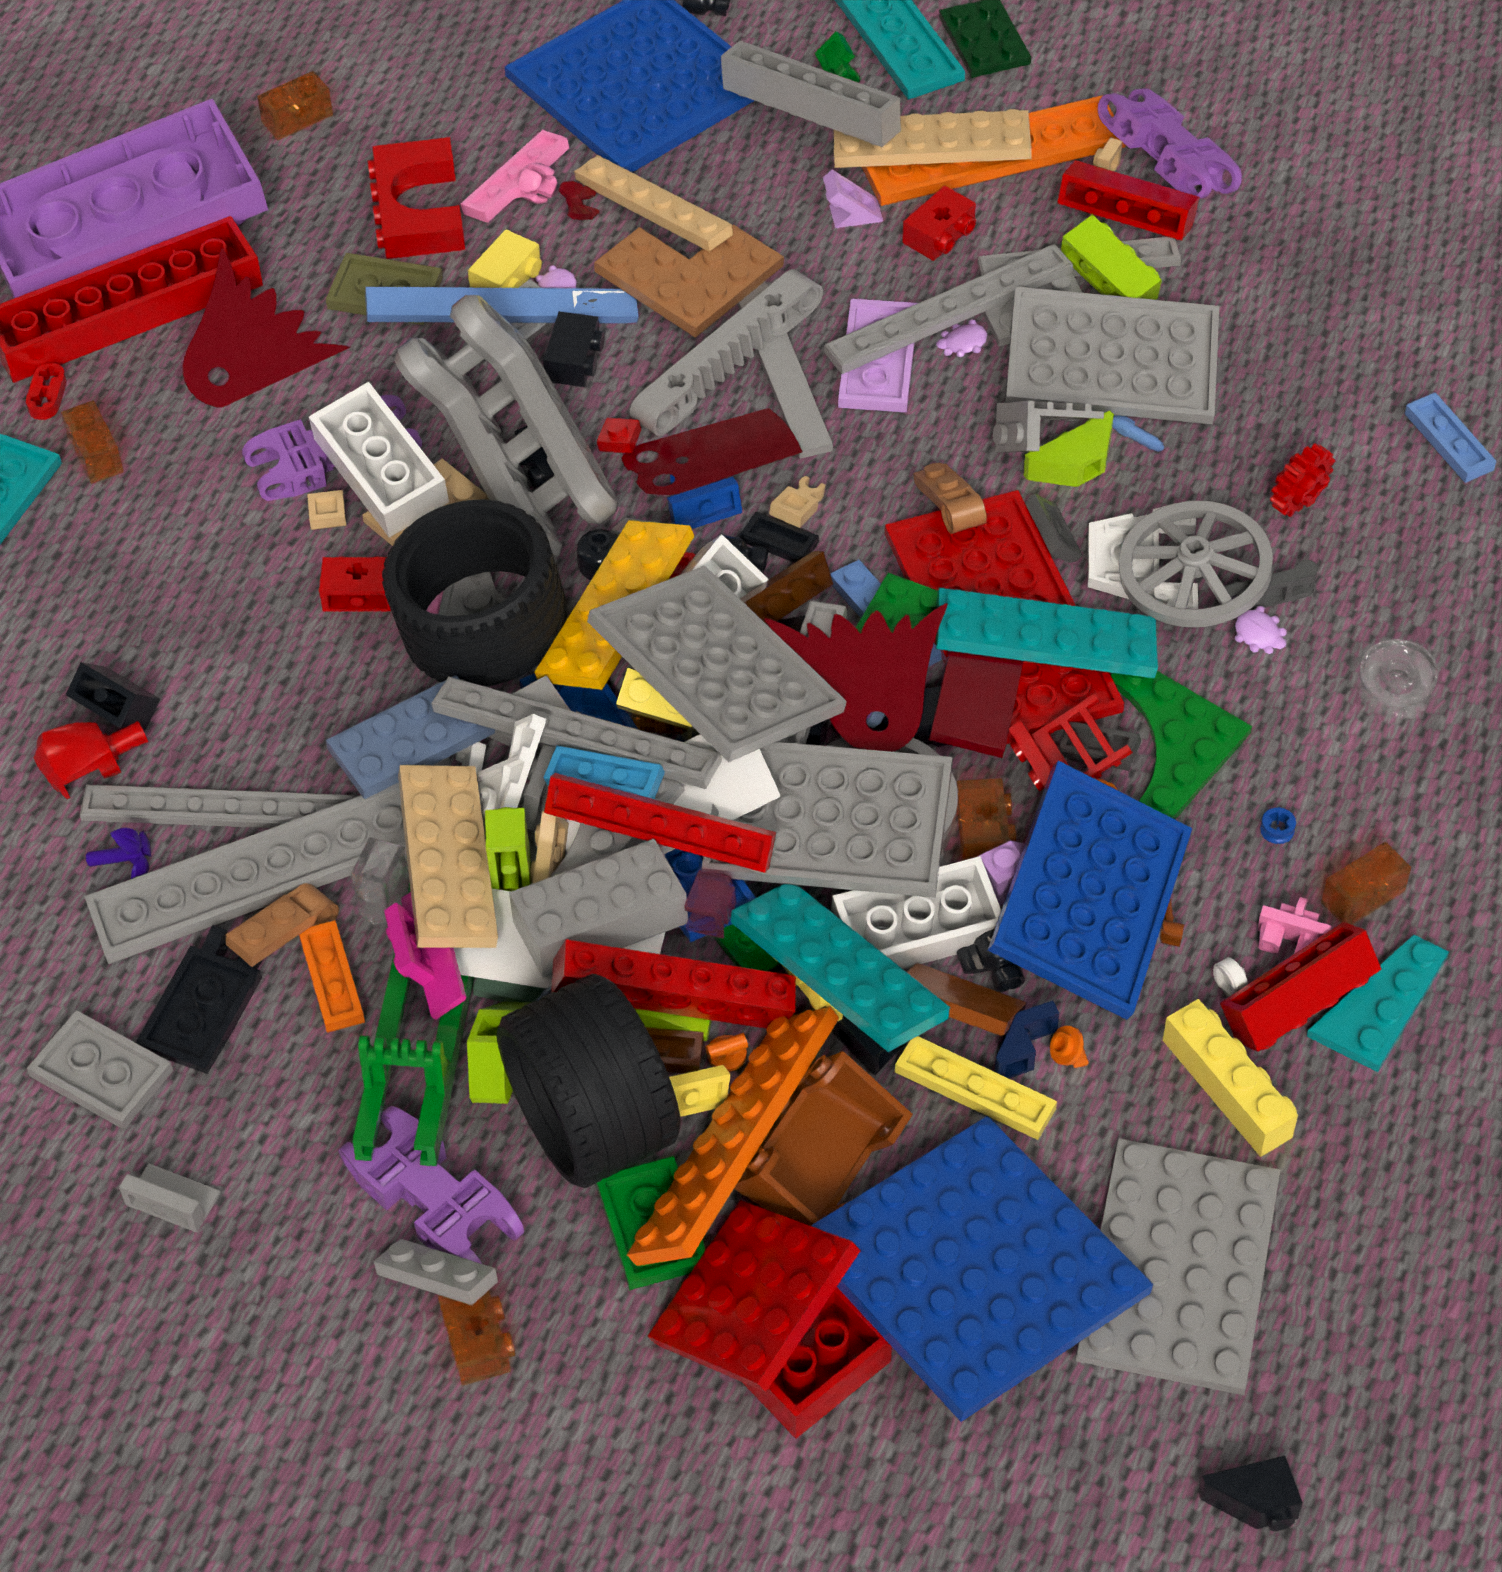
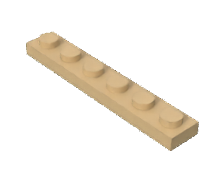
(654, 203)

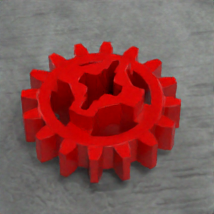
(1302, 479)

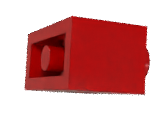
(939, 223)
(352, 584)

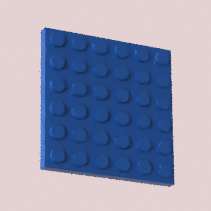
(631, 80)
(979, 1267)

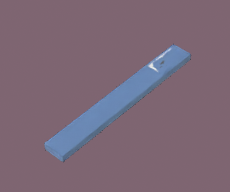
(514, 304)

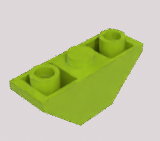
(1073, 455)
(485, 1067)

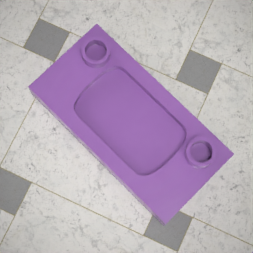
(124, 197)

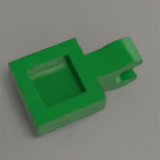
(835, 57)

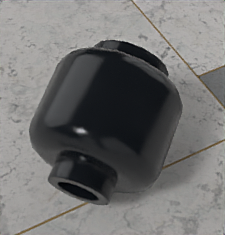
(593, 549)

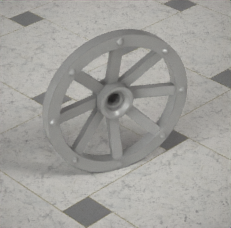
(1194, 560)

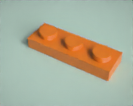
(331, 976)

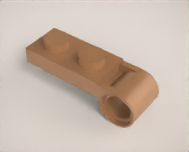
(958, 502)
(281, 923)

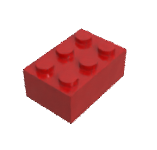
(826, 1366)

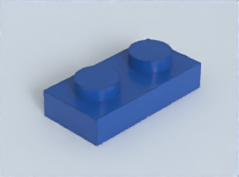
(706, 504)

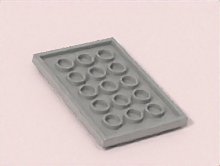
(1114, 354)
(716, 662)
(851, 819)
(1203, 1242)

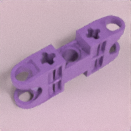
(1180, 155)
(299, 457)
(450, 1206)

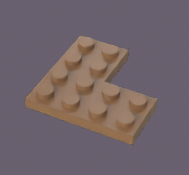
(690, 290)

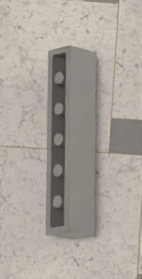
(811, 93)

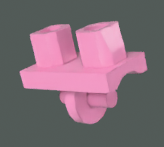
(1291, 924)

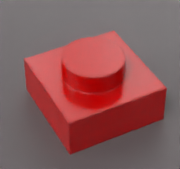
(619, 435)

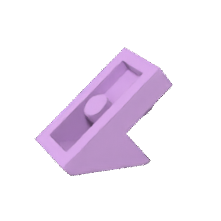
(849, 202)

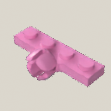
(519, 177)

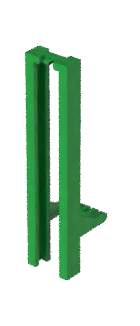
(387, 1051)

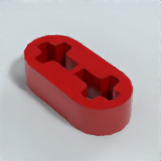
(39, 390)

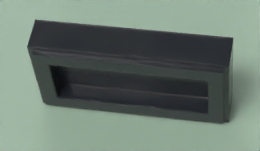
(780, 538)

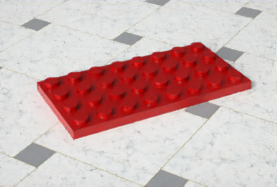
(1007, 561)

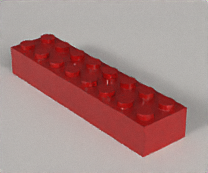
(120, 298)

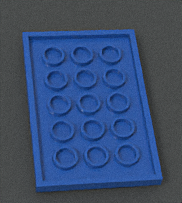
(1091, 890)

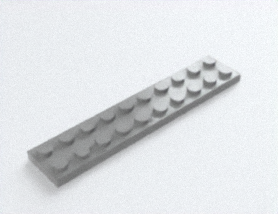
(241, 875)

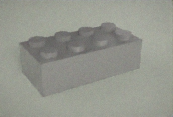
(600, 903)

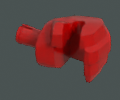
(81, 748)

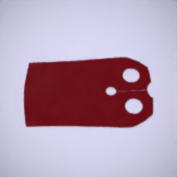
(714, 452)

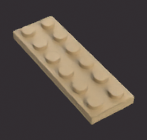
(943, 139)
(447, 857)

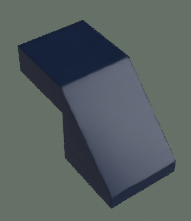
(1017, 1051)

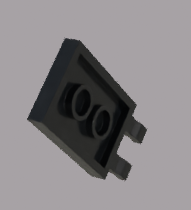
(201, 1005)

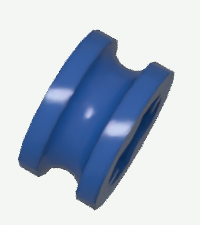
(1279, 815)

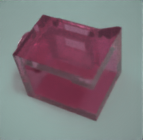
(710, 903)

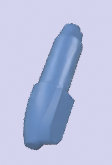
(1127, 428)

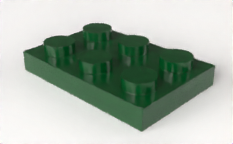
(984, 37)

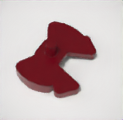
(574, 194)

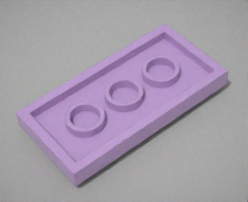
(882, 382)

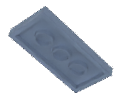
(401, 736)

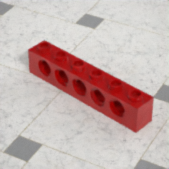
(681, 984)

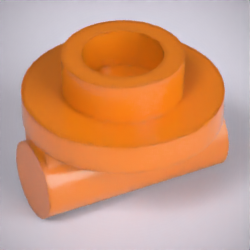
(1067, 1047)
(727, 1051)

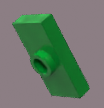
(745, 951)

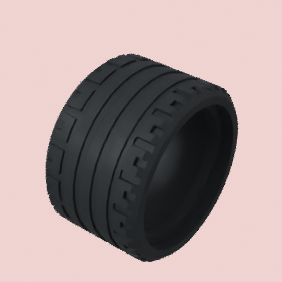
(464, 542)
(589, 1080)

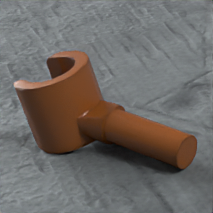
(1171, 931)

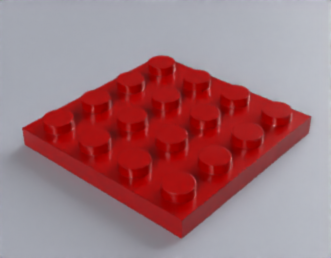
(754, 1294)

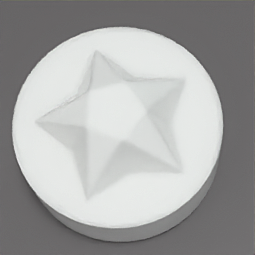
(1229, 976)

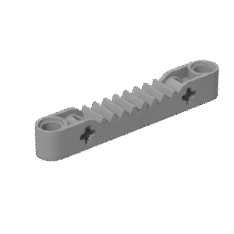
(788, 297)

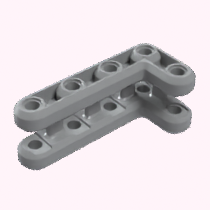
(477, 432)

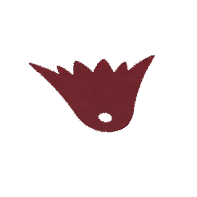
(247, 342)
(871, 673)

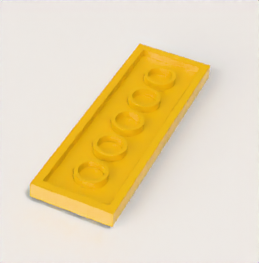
(637, 560)

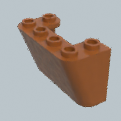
(822, 1140)

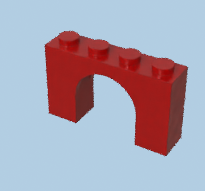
(409, 230)

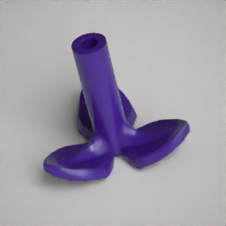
(131, 848)

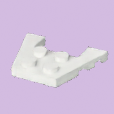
(1104, 546)
(504, 782)

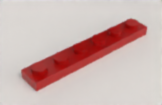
(662, 821)

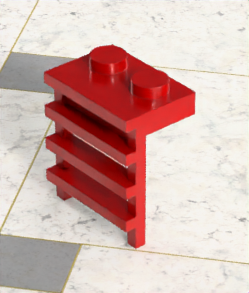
(1044, 753)

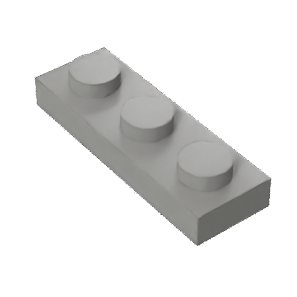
(436, 1271)

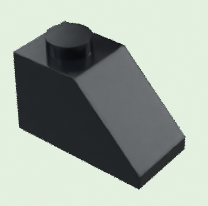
(1255, 1493)

